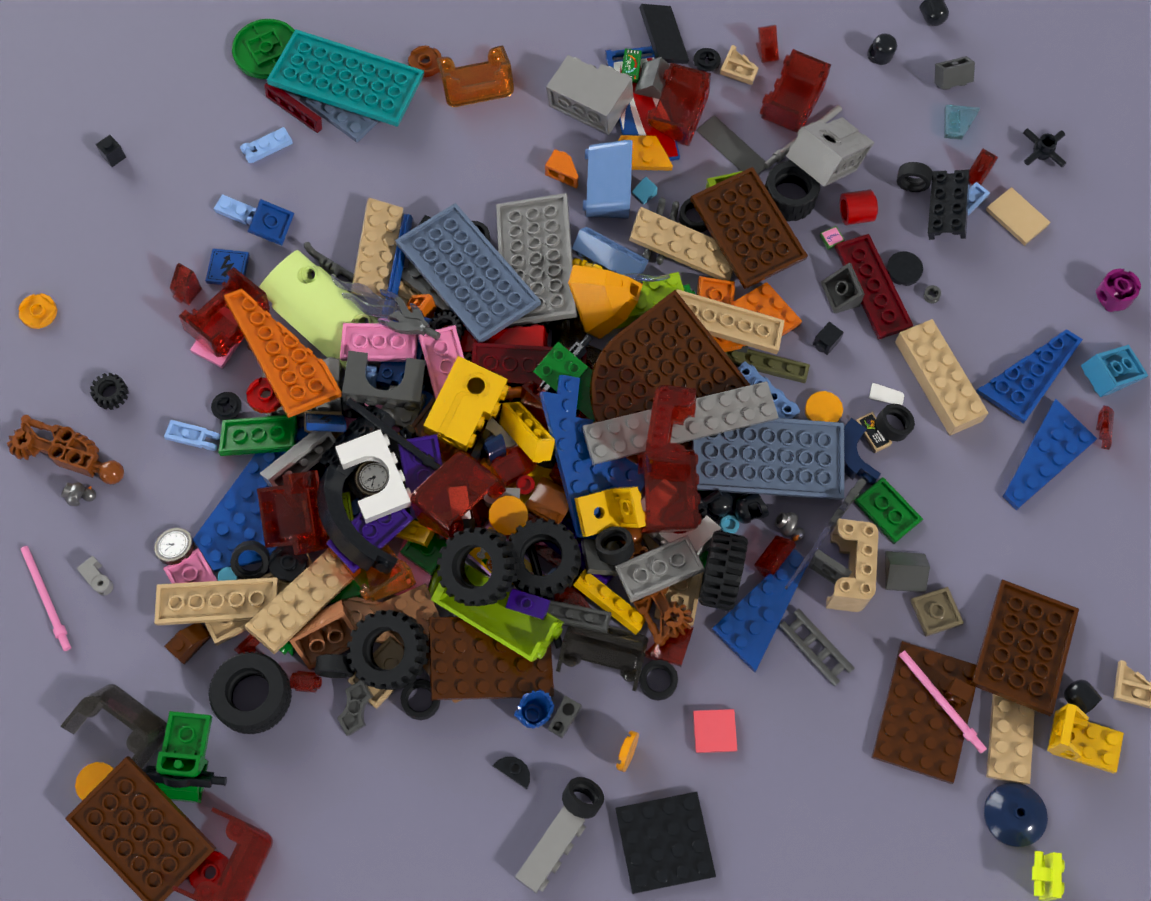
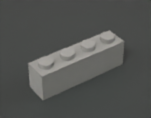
(299, 457)
(550, 849)

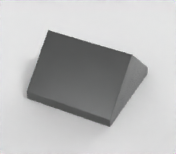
(651, 78)
(843, 289)
(906, 571)

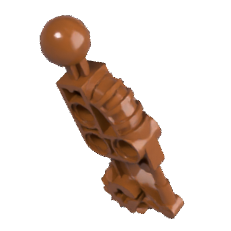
(27, 443)
(667, 610)

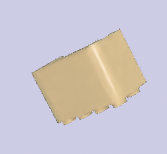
(861, 543)

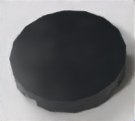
(904, 268)
(286, 565)

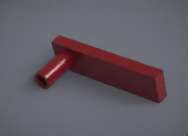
(294, 107)

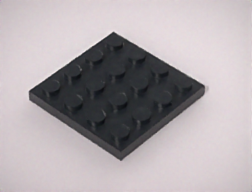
(665, 842)

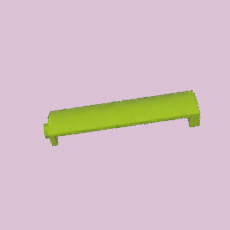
(513, 629)

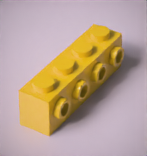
(527, 432)

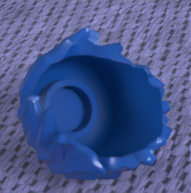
(534, 709)

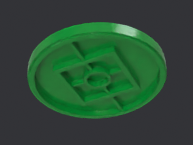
(260, 46)

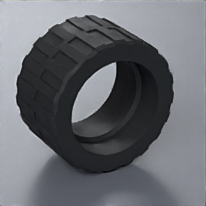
(791, 173)

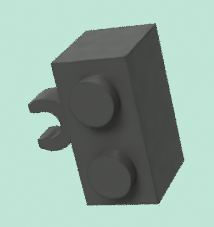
(954, 72)

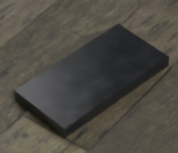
(664, 33)

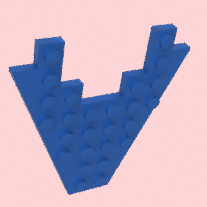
(572, 453)
(239, 516)

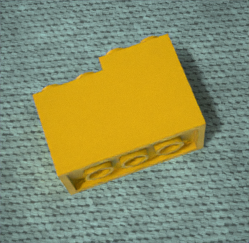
(464, 404)

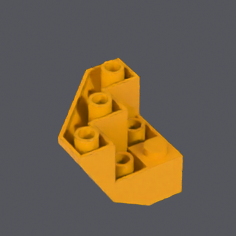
(602, 298)

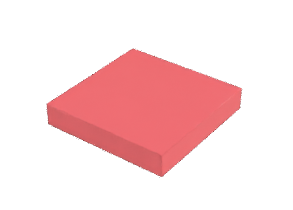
(715, 731)

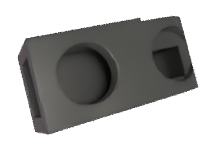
(564, 717)

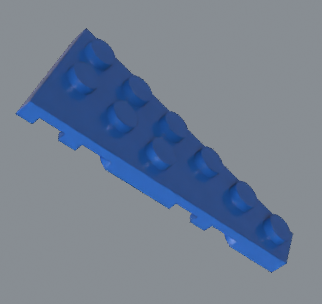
(1026, 382)
(1051, 450)
(756, 617)

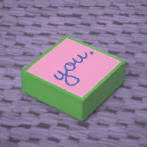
(831, 237)

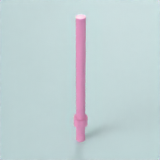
(59, 629)
(969, 734)

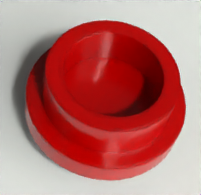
(526, 484)

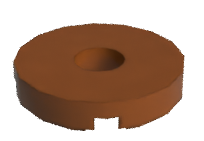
(421, 53)

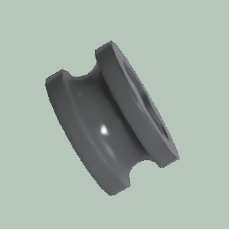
(935, 290)

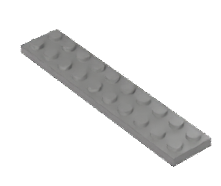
(713, 416)

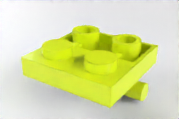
(1048, 875)

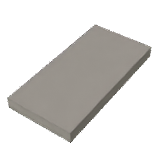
(659, 568)

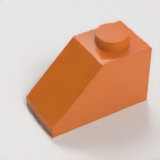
(562, 168)
(424, 303)

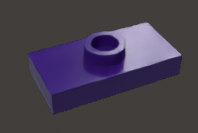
(528, 604)

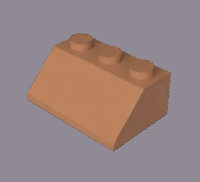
(324, 634)

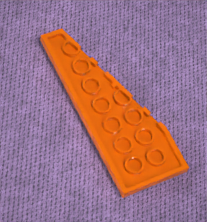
(764, 301)
(291, 369)

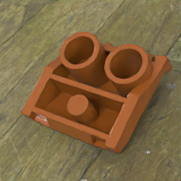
(548, 501)

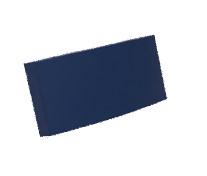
(494, 447)

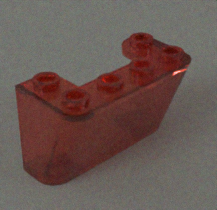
(671, 503)

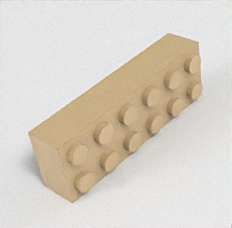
(941, 377)

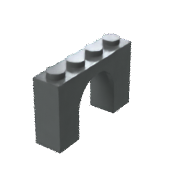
(405, 395)

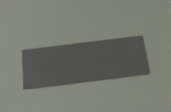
(731, 145)

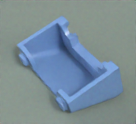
(609, 179)

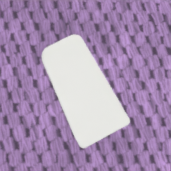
(886, 394)

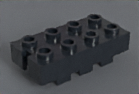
(949, 203)
(355, 430)

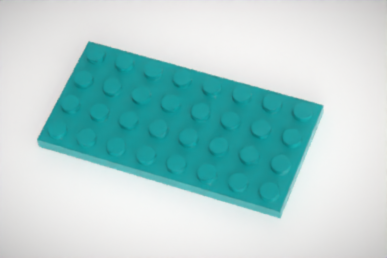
(346, 77)

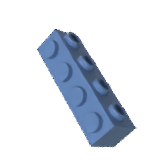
(608, 253)
(784, 407)

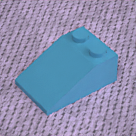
(1113, 370)

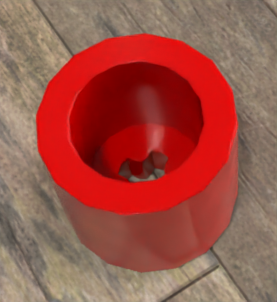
(858, 207)

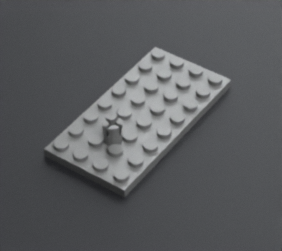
(538, 246)

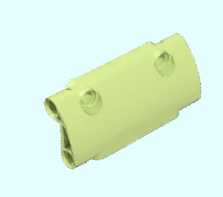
(312, 304)

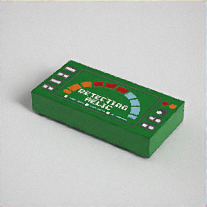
(631, 63)

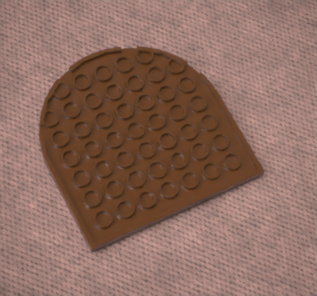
(656, 350)

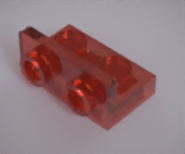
(774, 555)

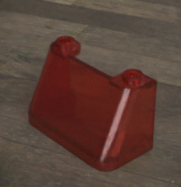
(681, 103)
(453, 492)

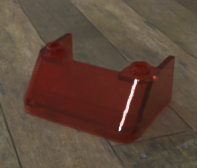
(243, 866)

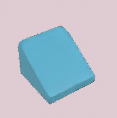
(645, 190)

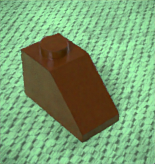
(188, 642)

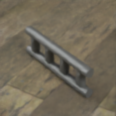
(816, 659)

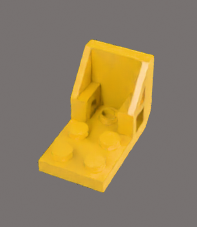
(1084, 741)

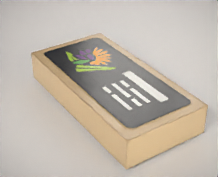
(872, 435)

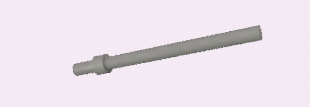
(780, 154)

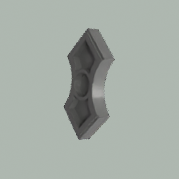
(353, 715)

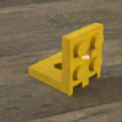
(618, 508)

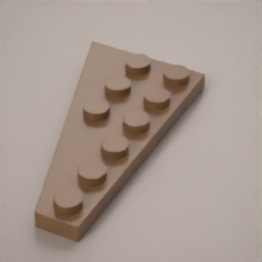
(416, 604)

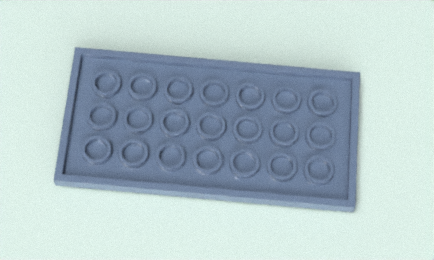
(468, 273)
(775, 459)

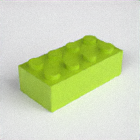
(653, 293)

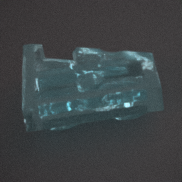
(958, 120)

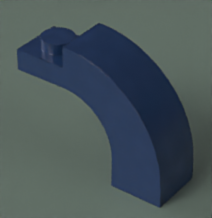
(852, 462)

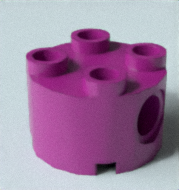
(1118, 290)

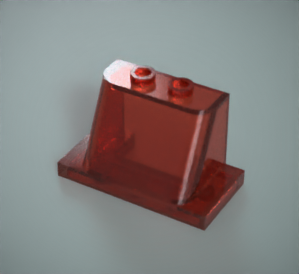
(292, 514)

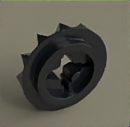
(713, 57)
(223, 399)

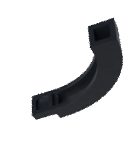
(341, 529)

